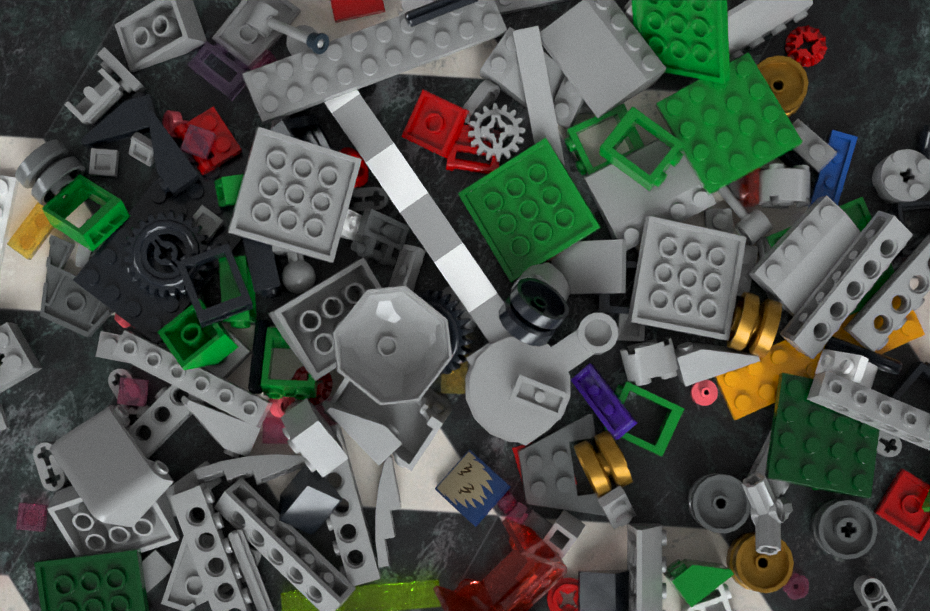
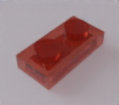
(750, 189)

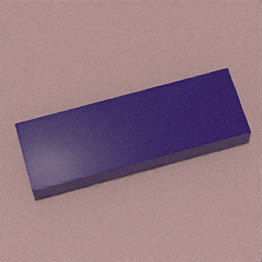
(603, 401)

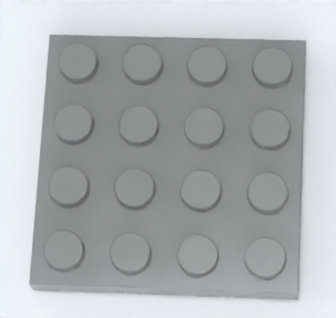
(294, 195)
(686, 278)

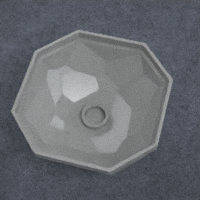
(392, 345)

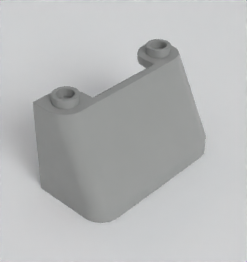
(414, 420)
(110, 468)

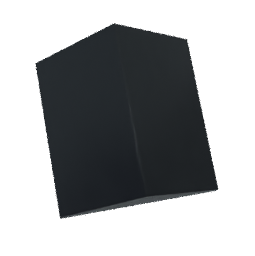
(308, 501)
(603, 590)

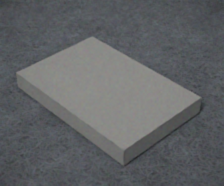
(243, 41)
(594, 266)

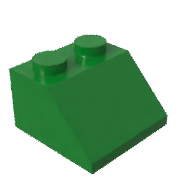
(195, 345)
(696, 578)

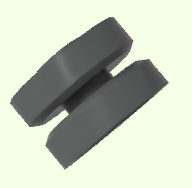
(48, 170)
(703, 498)
(859, 529)

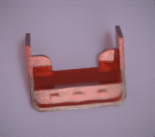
(514, 582)

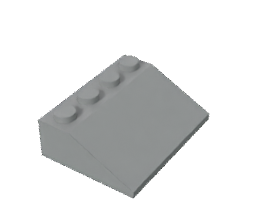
(758, 18)
(601, 54)
(627, 203)
(805, 254)
(314, 315)
(91, 536)
(646, 566)

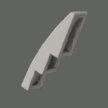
(261, 467)
(387, 500)

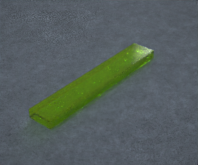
(375, 597)

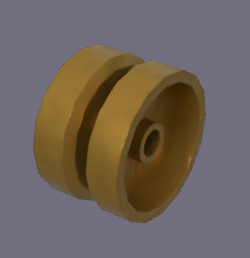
(790, 77)
(754, 324)
(605, 463)
(767, 577)

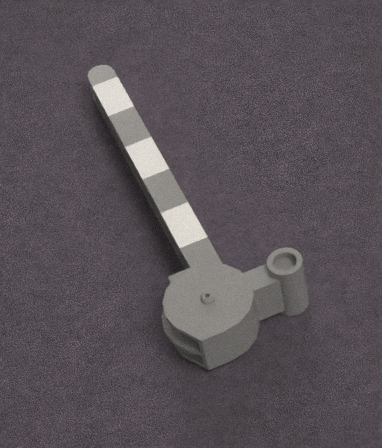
(499, 362)

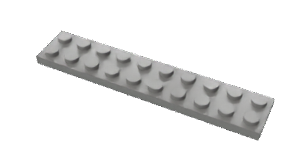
(367, 58)

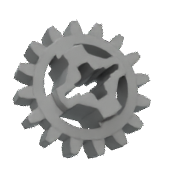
(485, 132)

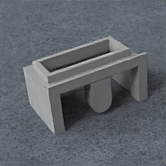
(97, 100)

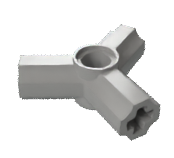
(766, 513)

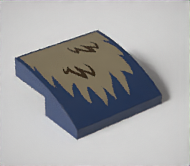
(472, 488)

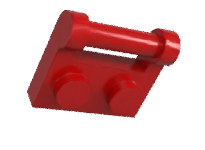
(463, 144)
(224, 145)

